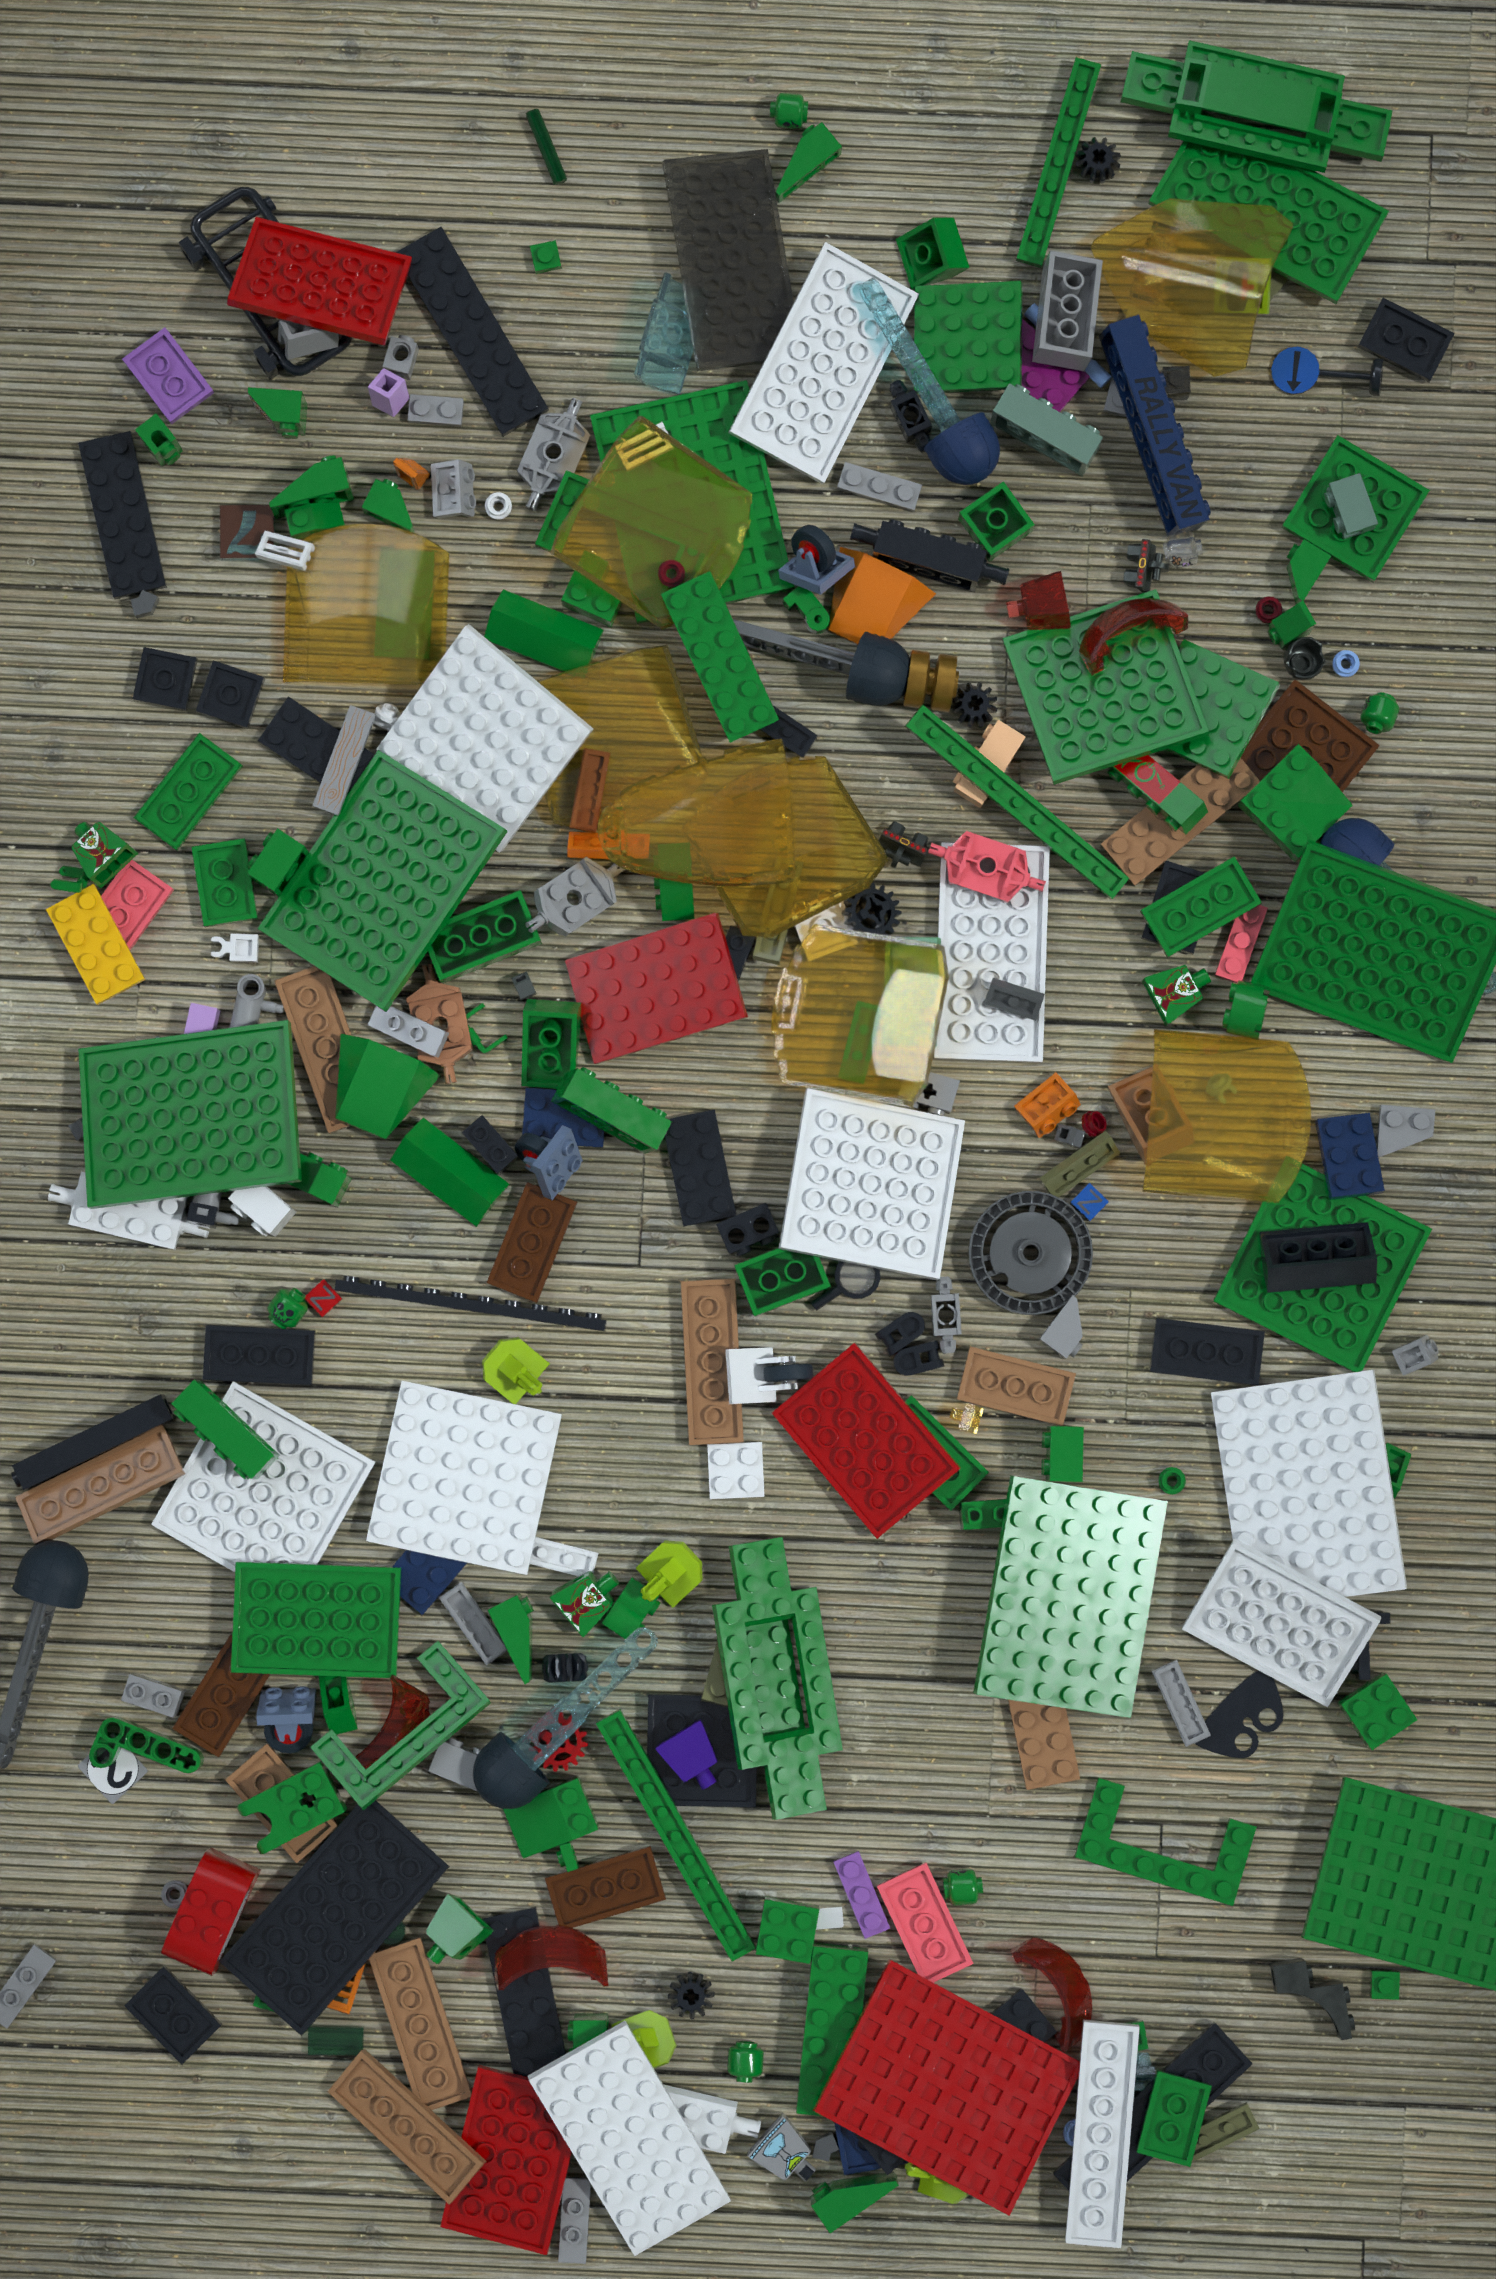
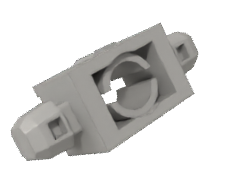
(944, 1286)

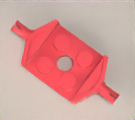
(964, 866)

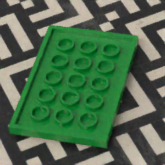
(316, 1619)

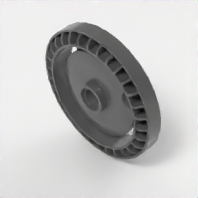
(1052, 1248)

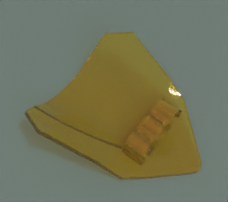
(1195, 275)

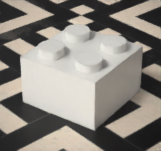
(263, 1207)

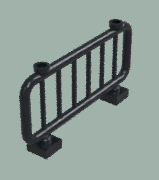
(202, 247)

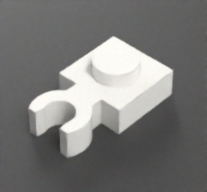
(240, 947)

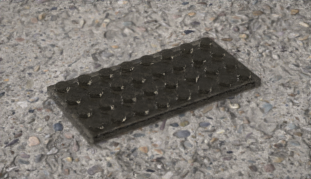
(729, 255)

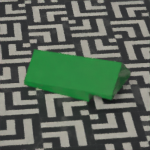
(541, 633)
(449, 1171)

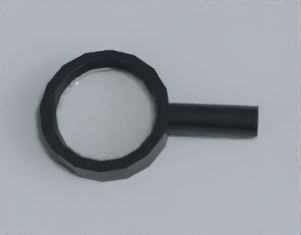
(851, 1280)

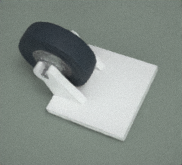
(753, 1376)

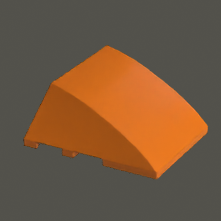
(874, 599)

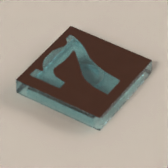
(242, 530)

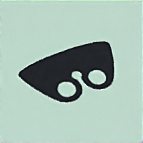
(1246, 1700)

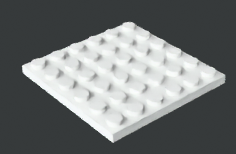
(486, 733)
(872, 1184)
(464, 1478)
(269, 1519)

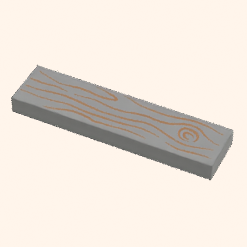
(344, 760)

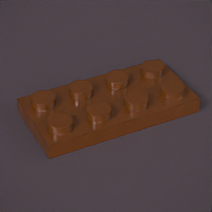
(531, 1243)
(219, 1703)
(605, 1888)

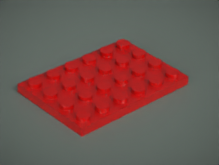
(319, 281)
(656, 988)
(866, 1440)
(525, 2167)

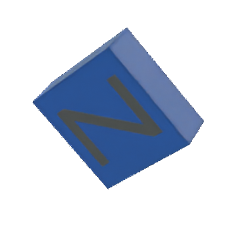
(1089, 1202)

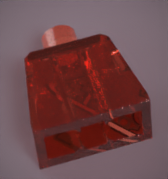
(1042, 603)

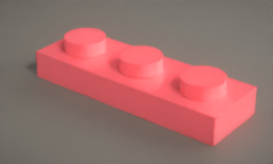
(1240, 944)

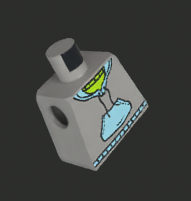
(783, 2150)

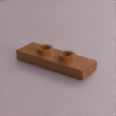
(589, 790)

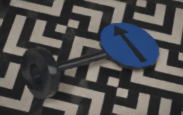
(1297, 371)

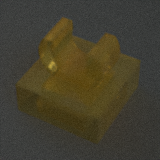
(968, 1418)

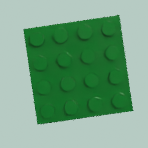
(971, 334)
(1392, 497)
(1231, 704)

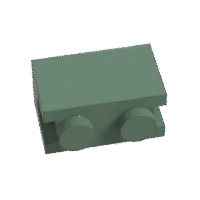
(1350, 506)

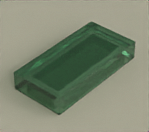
(335, 2040)

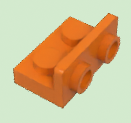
(1048, 1105)

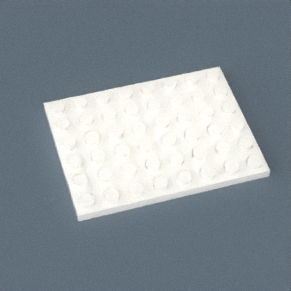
(1313, 1479)

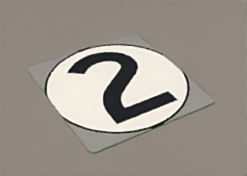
(118, 1777)

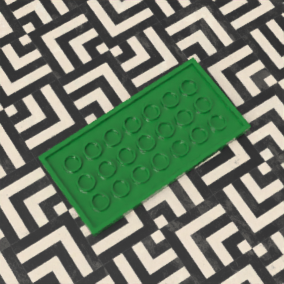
(1328, 220)

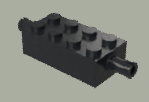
(930, 556)

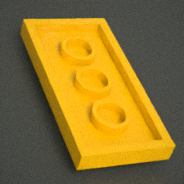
(95, 944)

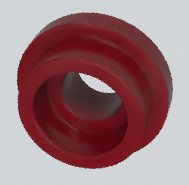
(671, 564)
(1273, 603)
(1093, 1123)

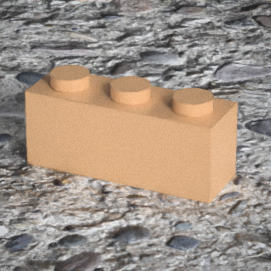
(1000, 748)

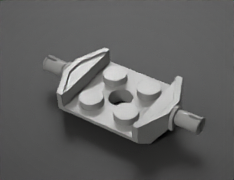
(537, 469)
(592, 886)

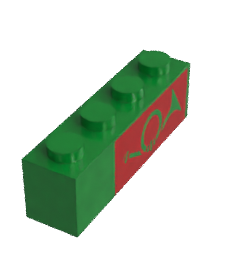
(1161, 792)

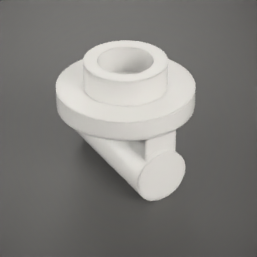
(386, 716)

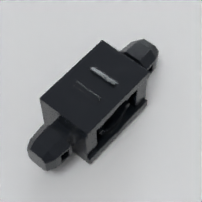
(910, 399)

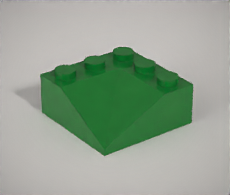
(1295, 803)

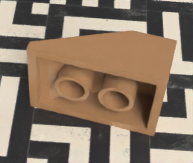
(1133, 1104)

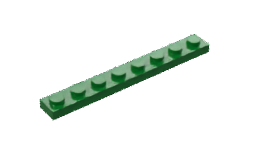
(1058, 162)

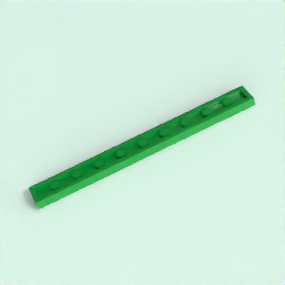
(1016, 802)
(676, 1835)

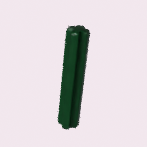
(546, 146)

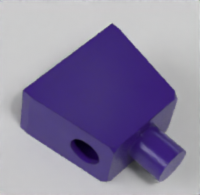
(690, 1754)

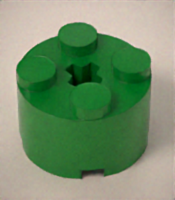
(1247, 1009)

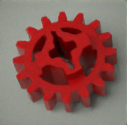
(569, 1748)

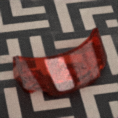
(1122, 618)
(407, 1711)
(548, 1948)
(1068, 1981)

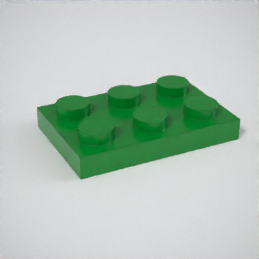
(223, 882)
(1173, 2118)

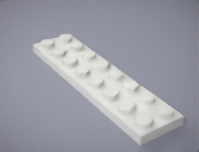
(1102, 2133)

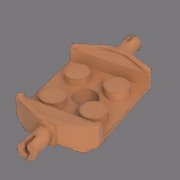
(444, 1001)

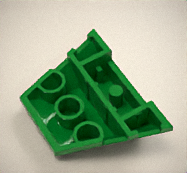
(378, 1085)

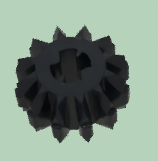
(1098, 150)
(965, 700)
(565, 1667)
(698, 1988)

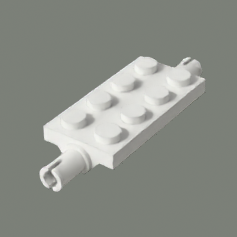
(146, 1222)
(711, 2118)

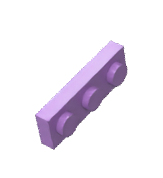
(861, 1894)

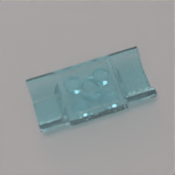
(666, 340)

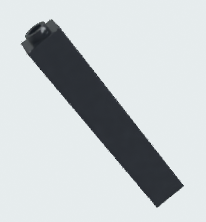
(92, 1442)

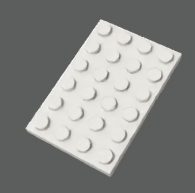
(1281, 1622)

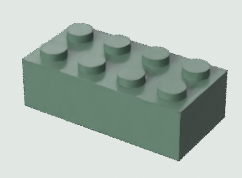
(1046, 429)

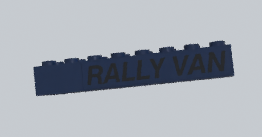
(1154, 426)

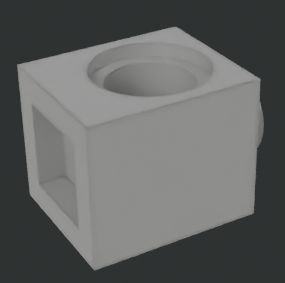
(401, 368)

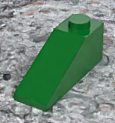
(812, 154)

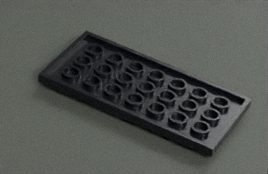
(334, 1915)

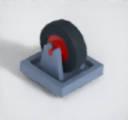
(815, 561)
(550, 1159)
(287, 1717)

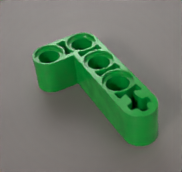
(149, 1750)

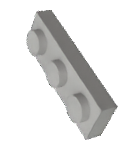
(879, 487)

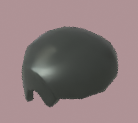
(1304, 658)

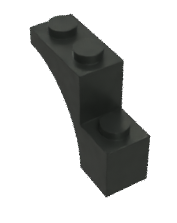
(1294, 1978)

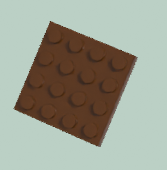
(1317, 728)

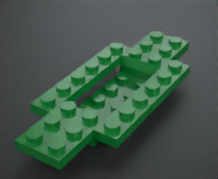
(1259, 92)
(764, 1681)

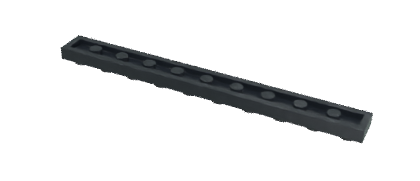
(482, 1305)

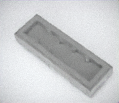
(409, 1030)
(473, 1623)
(1181, 1703)
(24, 1983)
(574, 2220)

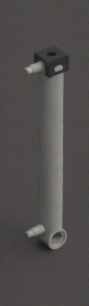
(247, 1009)

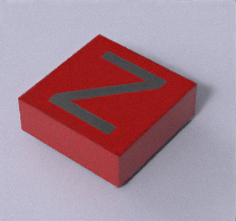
(323, 1298)

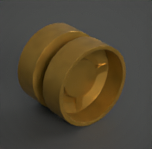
(938, 681)

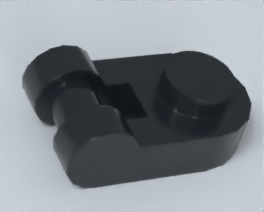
(909, 1326)
(908, 1360)

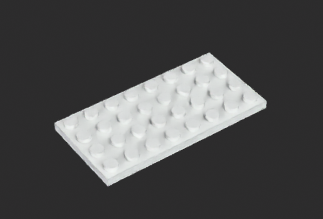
(820, 366)
(988, 942)
(629, 2138)

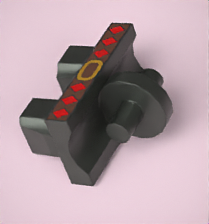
(1149, 565)
(901, 848)

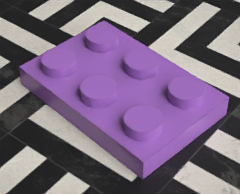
(168, 375)

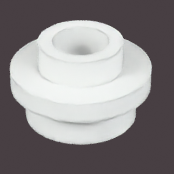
(495, 498)

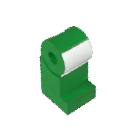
(810, 608)

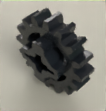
(868, 902)

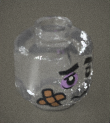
(1182, 550)

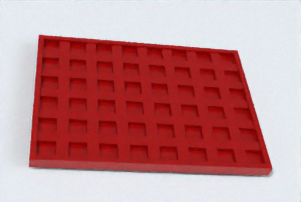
(948, 2087)

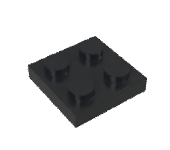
(165, 679)
(230, 694)

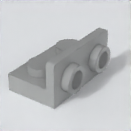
(453, 489)

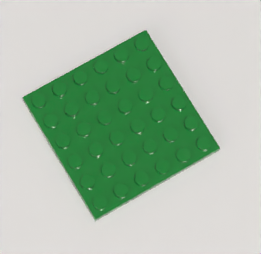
(1107, 718)
(1329, 1321)

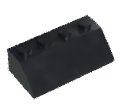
(1318, 1257)

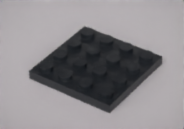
(672, 1714)

